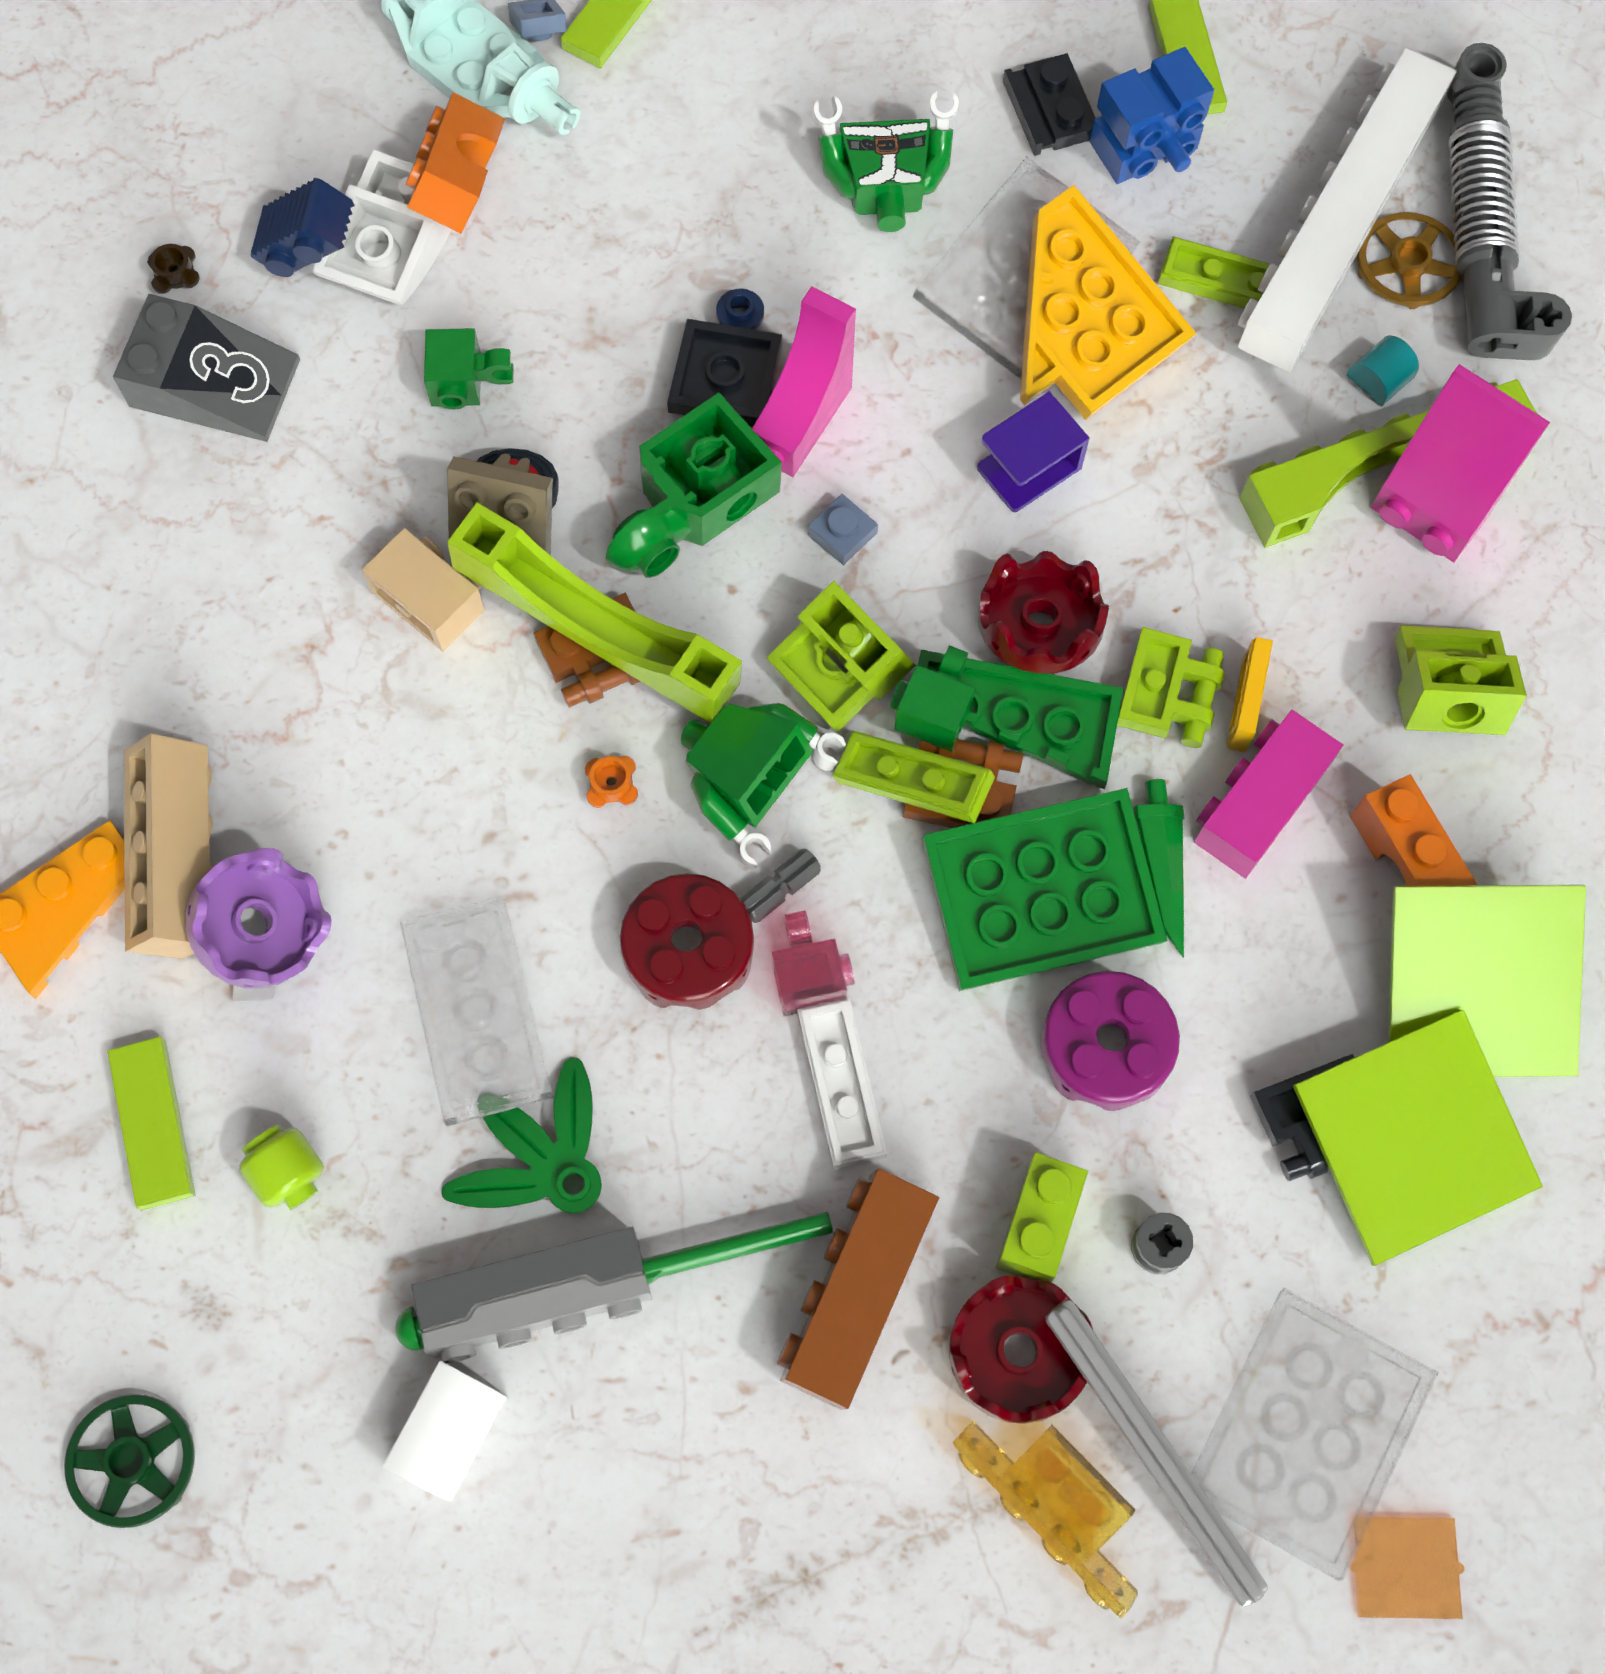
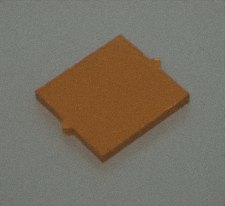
(1408, 1569)

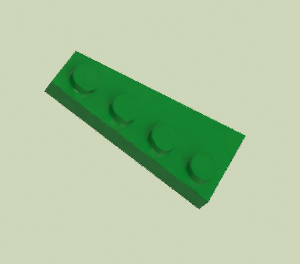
(1042, 715)

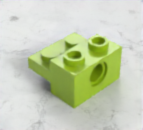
(858, 642)
(1457, 680)

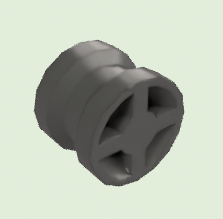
(1157, 1253)

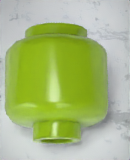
(281, 1167)

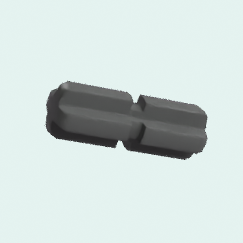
(788, 879)

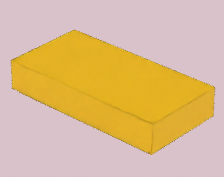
(1249, 694)

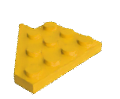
(1091, 310)

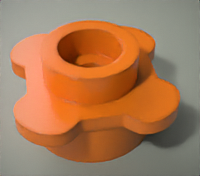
(608, 767)

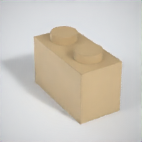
(424, 588)

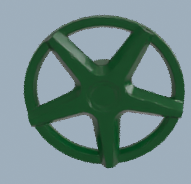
(130, 1461)

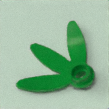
(548, 1160)

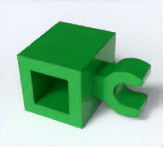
(457, 367)
(934, 703)

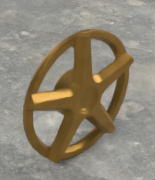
(1409, 258)

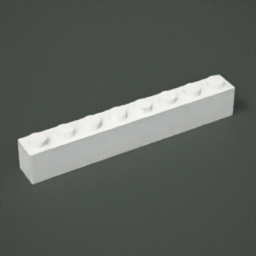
(1345, 211)

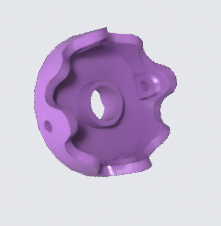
(285, 898)

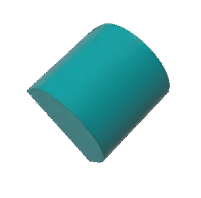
(1385, 369)

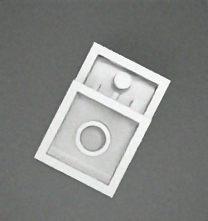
(386, 242)

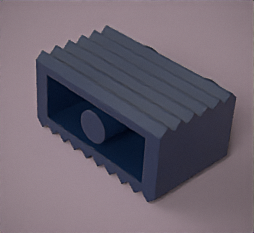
(301, 228)

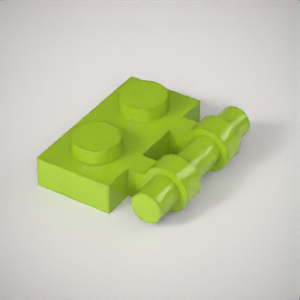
(1155, 683)

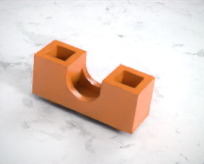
(453, 161)
(1405, 828)

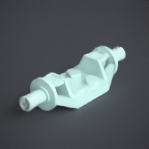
(479, 57)

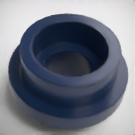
(738, 298)

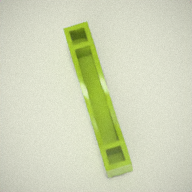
(1290, 495)
(662, 657)

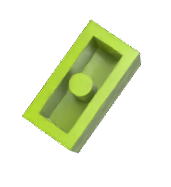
(1041, 1218)

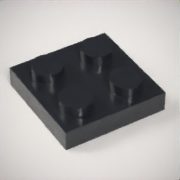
(728, 362)

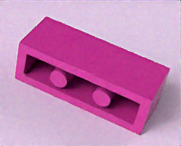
(1265, 792)

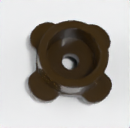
(168, 258)

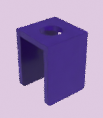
(1032, 452)

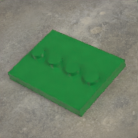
(1043, 889)

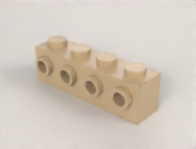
(164, 841)

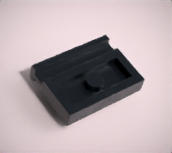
(1050, 103)

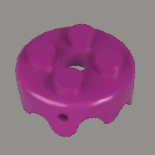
(1100, 1076)

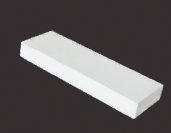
(841, 1083)

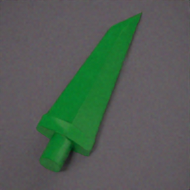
(1162, 841)

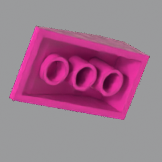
(1458, 464)

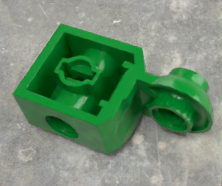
(699, 481)

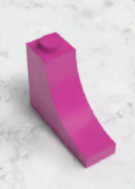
(812, 380)

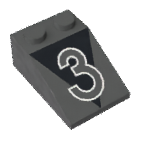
(204, 369)

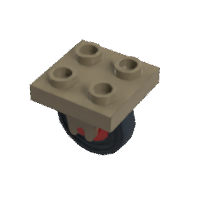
(509, 483)

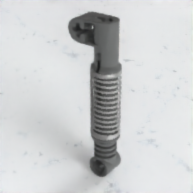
(1487, 256)

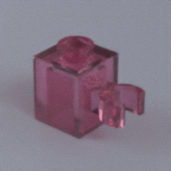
(807, 970)

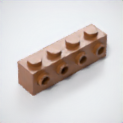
(859, 1288)

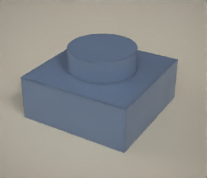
(537, 18)
(842, 529)

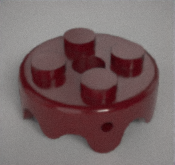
(1045, 586)
(694, 976)
(978, 1359)

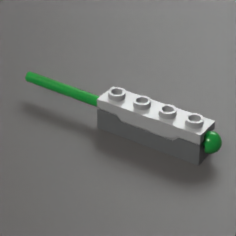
(564, 1287)

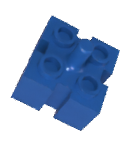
(1151, 116)

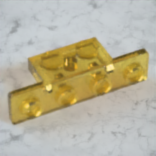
(1062, 1502)

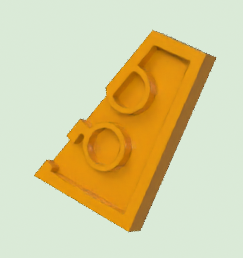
(58, 903)

